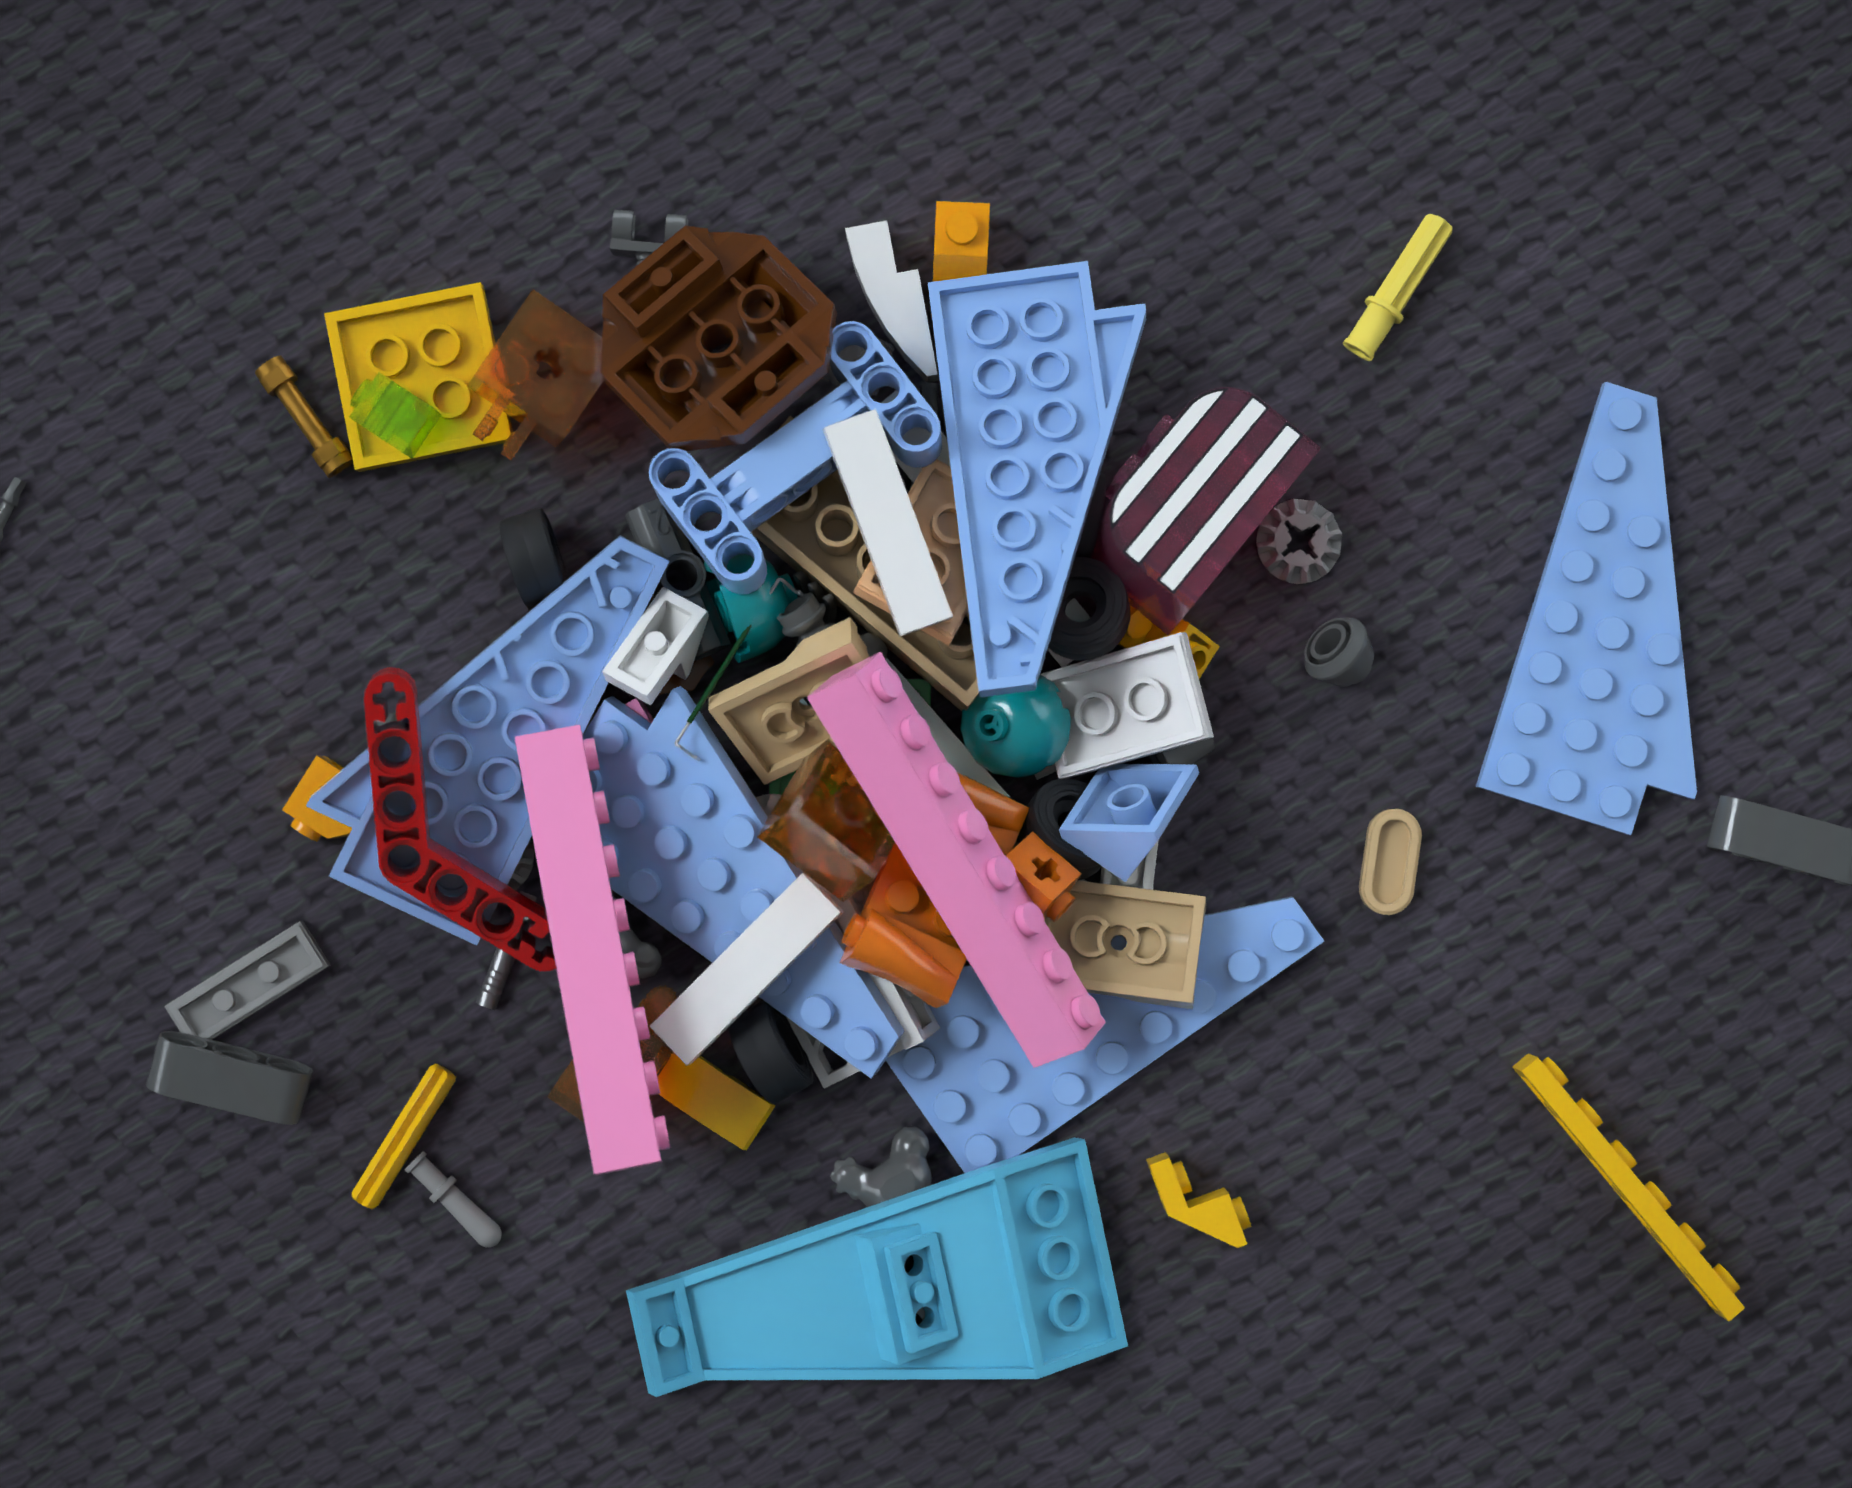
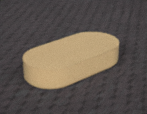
(1390, 861)

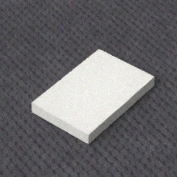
(1131, 705)

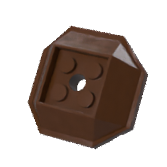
(705, 294)

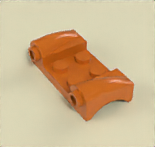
(900, 928)

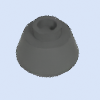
(1339, 652)

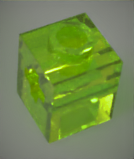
(393, 414)

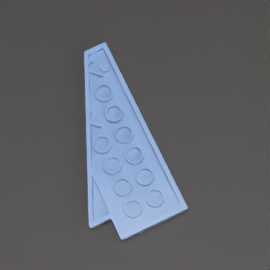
(1028, 423)
(1601, 663)
(525, 682)

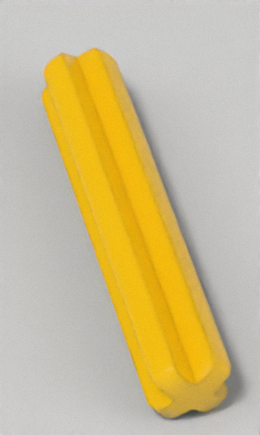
(403, 1136)

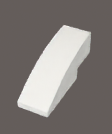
(893, 296)

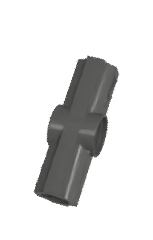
(658, 532)

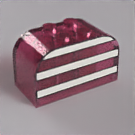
(1196, 498)

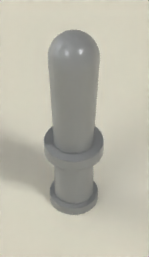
(465, 1211)

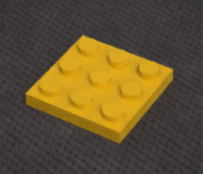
(430, 349)

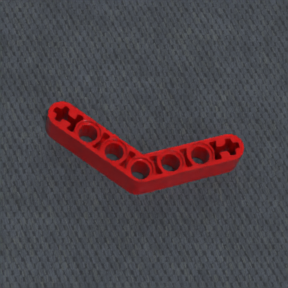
(434, 858)

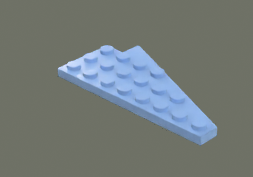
(703, 874)
(996, 1105)

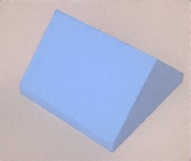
(1126, 812)

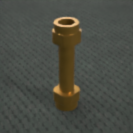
(279, 380)

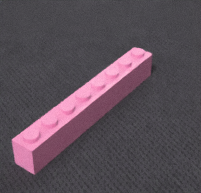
(957, 860)
(589, 950)

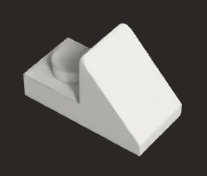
(658, 646)

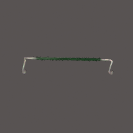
(721, 671)

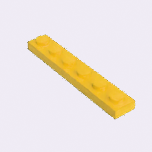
(1644, 1201)

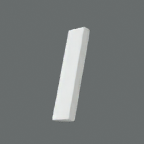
(887, 522)
(746, 969)

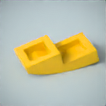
(715, 1099)

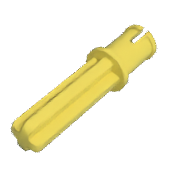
(1398, 287)

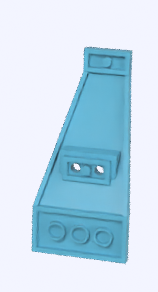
(1002, 1266)

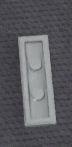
(249, 984)

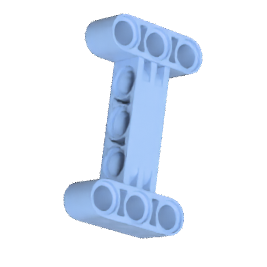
(792, 459)

